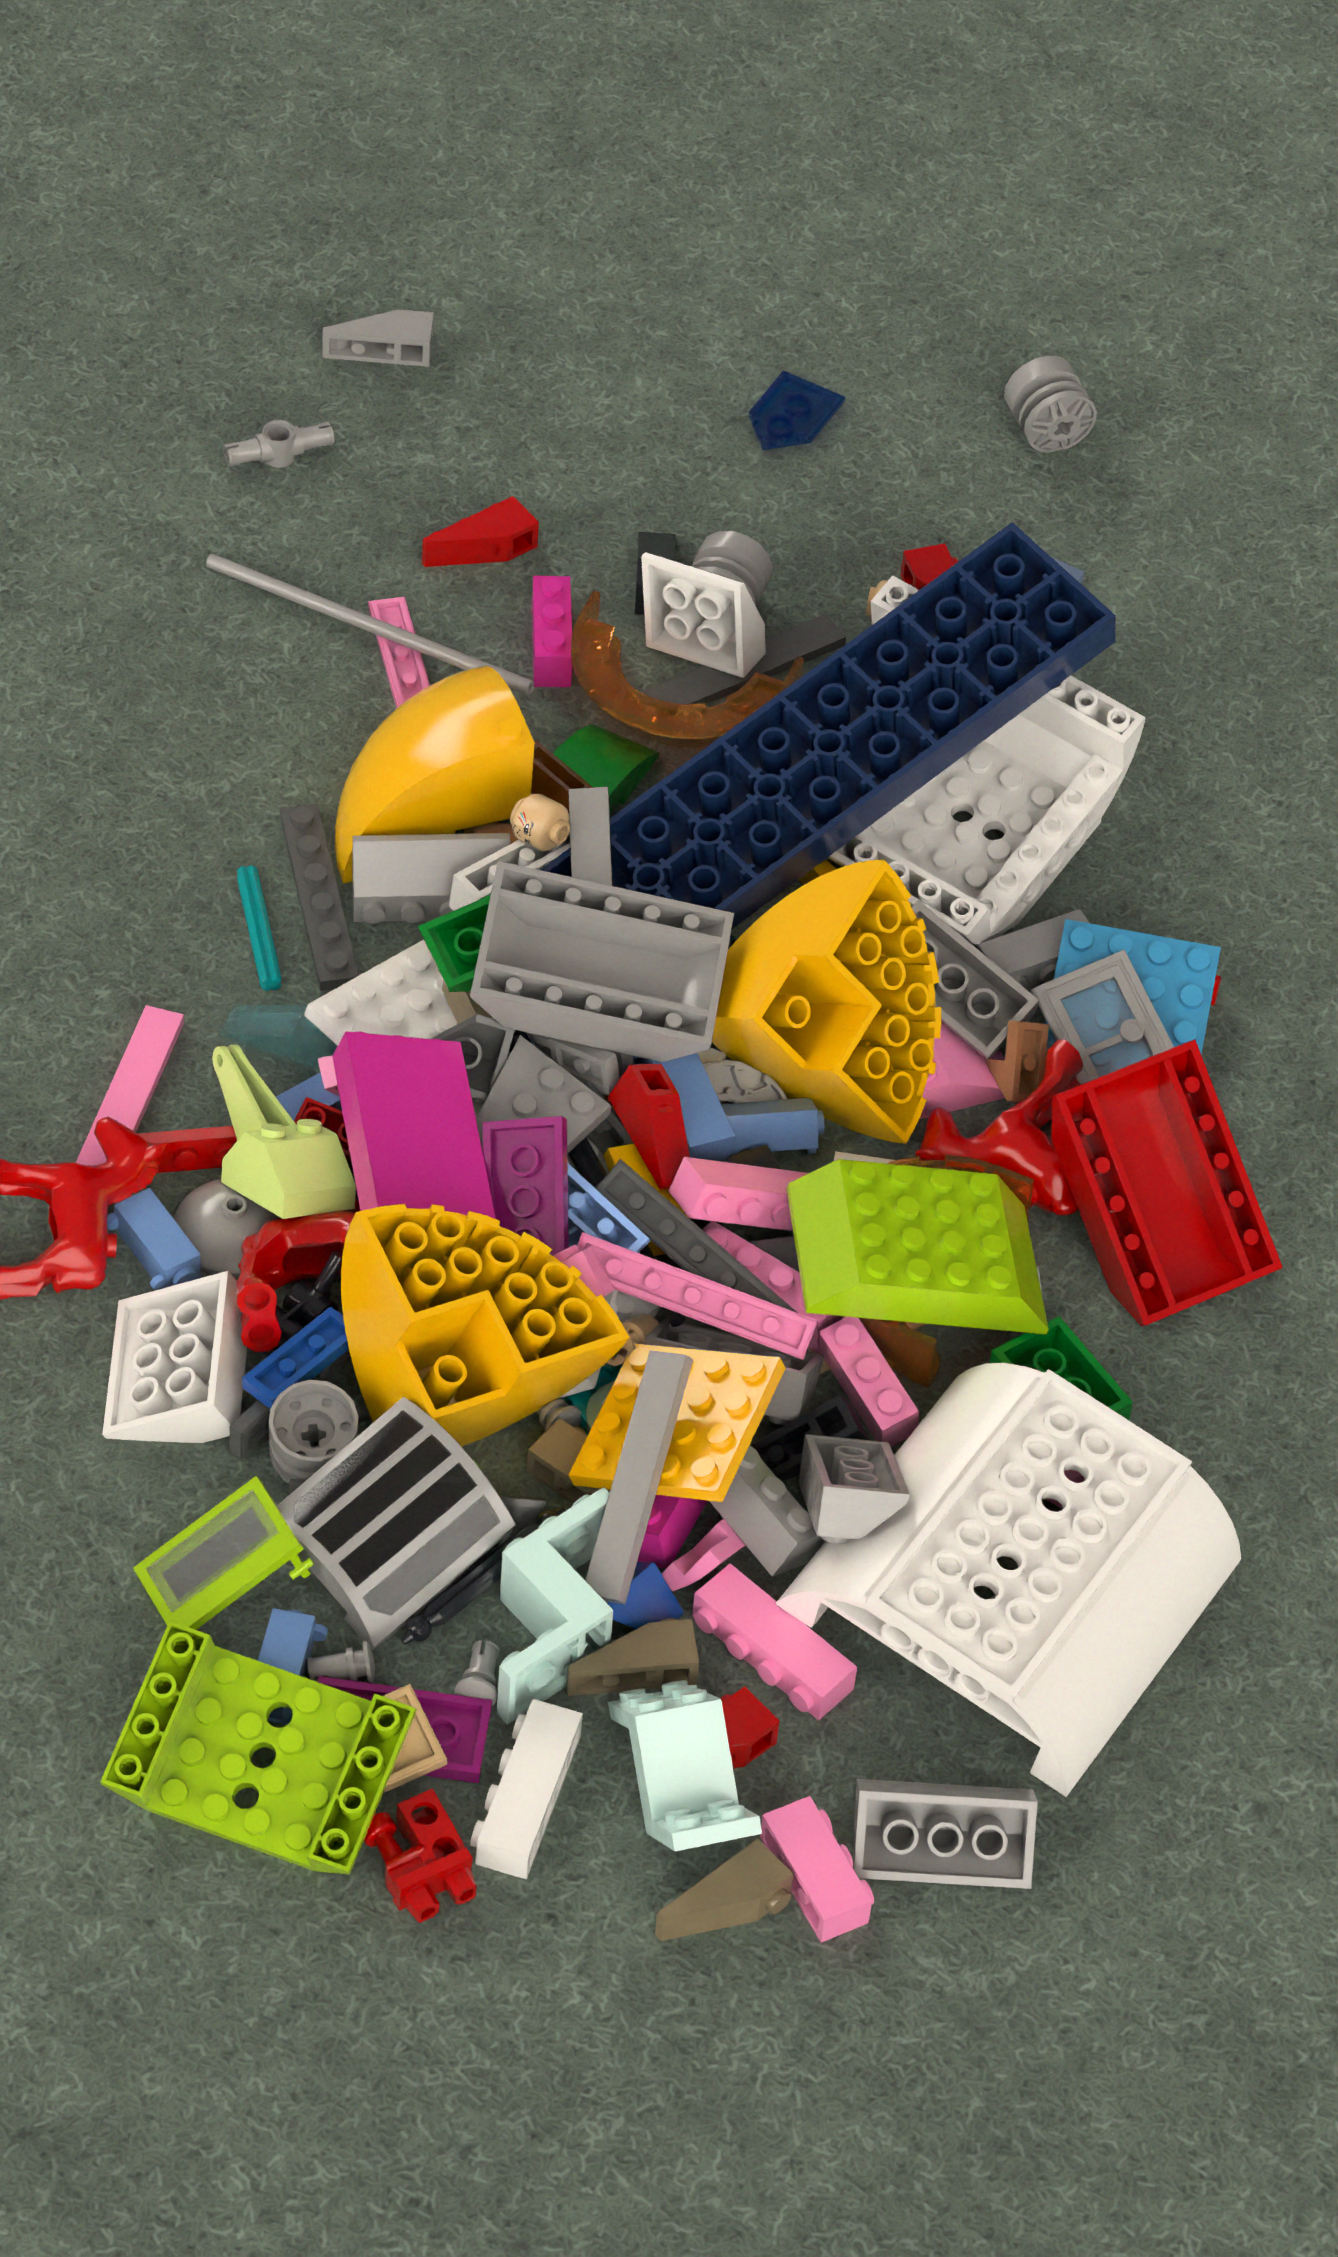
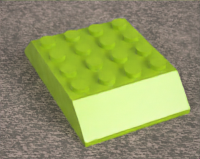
(915, 1247)

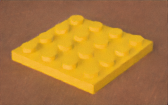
(712, 1430)

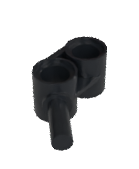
(308, 1300)

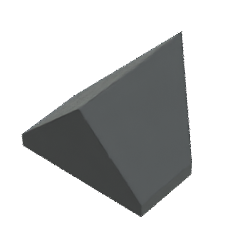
(484, 1050)

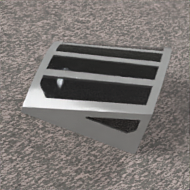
(395, 1520)

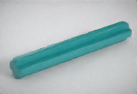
(259, 928)

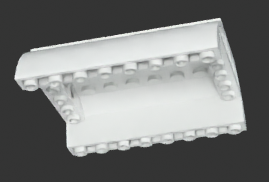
(1033, 779)
(1095, 1587)

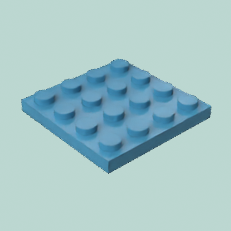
(1172, 971)

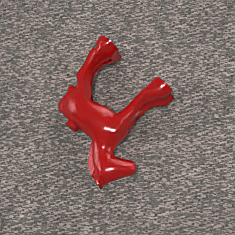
(1015, 1135)
(78, 1209)
(280, 1255)

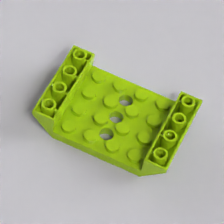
(208, 1714)

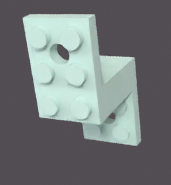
(552, 1604)
(683, 1766)

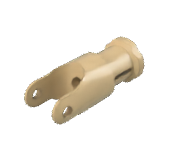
(637, 1329)

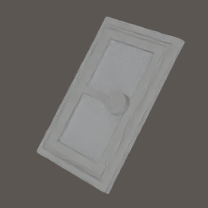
(1103, 1015)

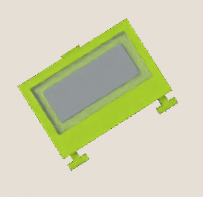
(221, 1557)

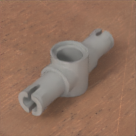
(278, 444)

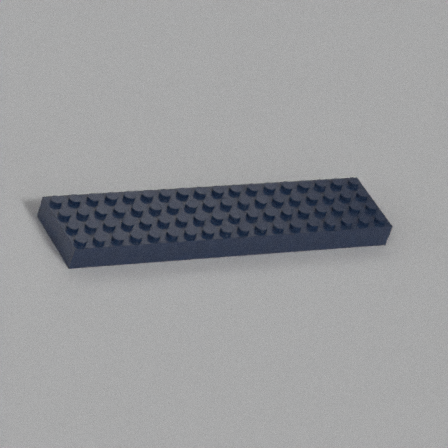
(859, 731)

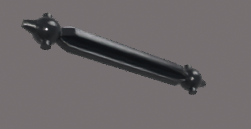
(467, 1587)

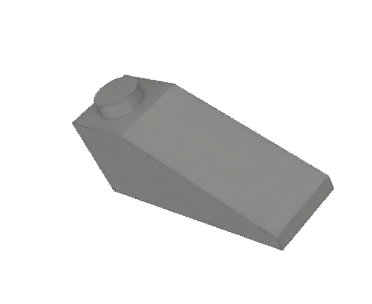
(387, 337)

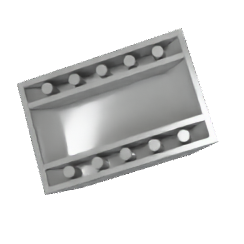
(600, 964)

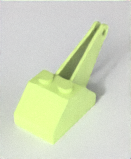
(275, 1161)

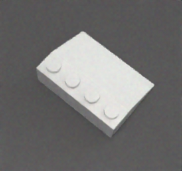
(177, 1363)

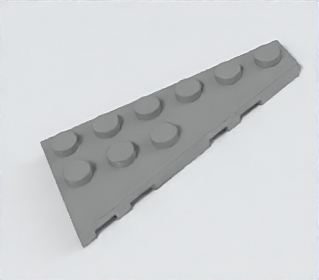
(539, 1087)

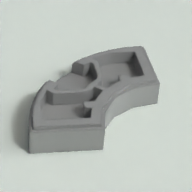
(741, 1083)

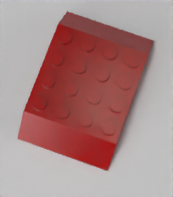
(1161, 1185)

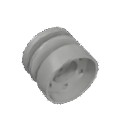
(1050, 404)
(736, 558)
(309, 1414)

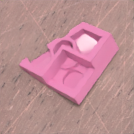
(709, 1553)

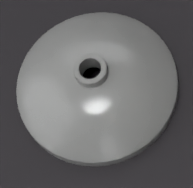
(216, 1229)

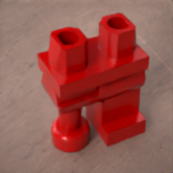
(431, 1864)

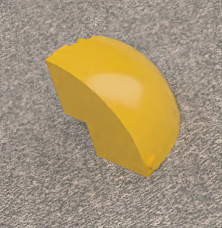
(438, 764)
(838, 1000)
(466, 1318)

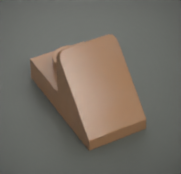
(1023, 1062)

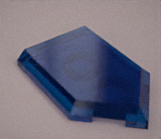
(792, 412)

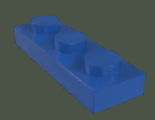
(298, 1358)

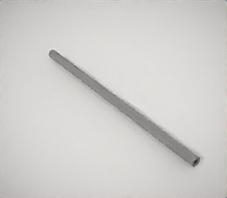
(362, 620)

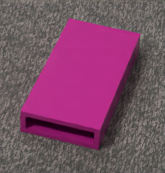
(411, 1123)

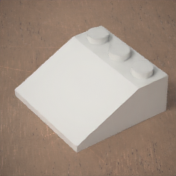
(701, 616)

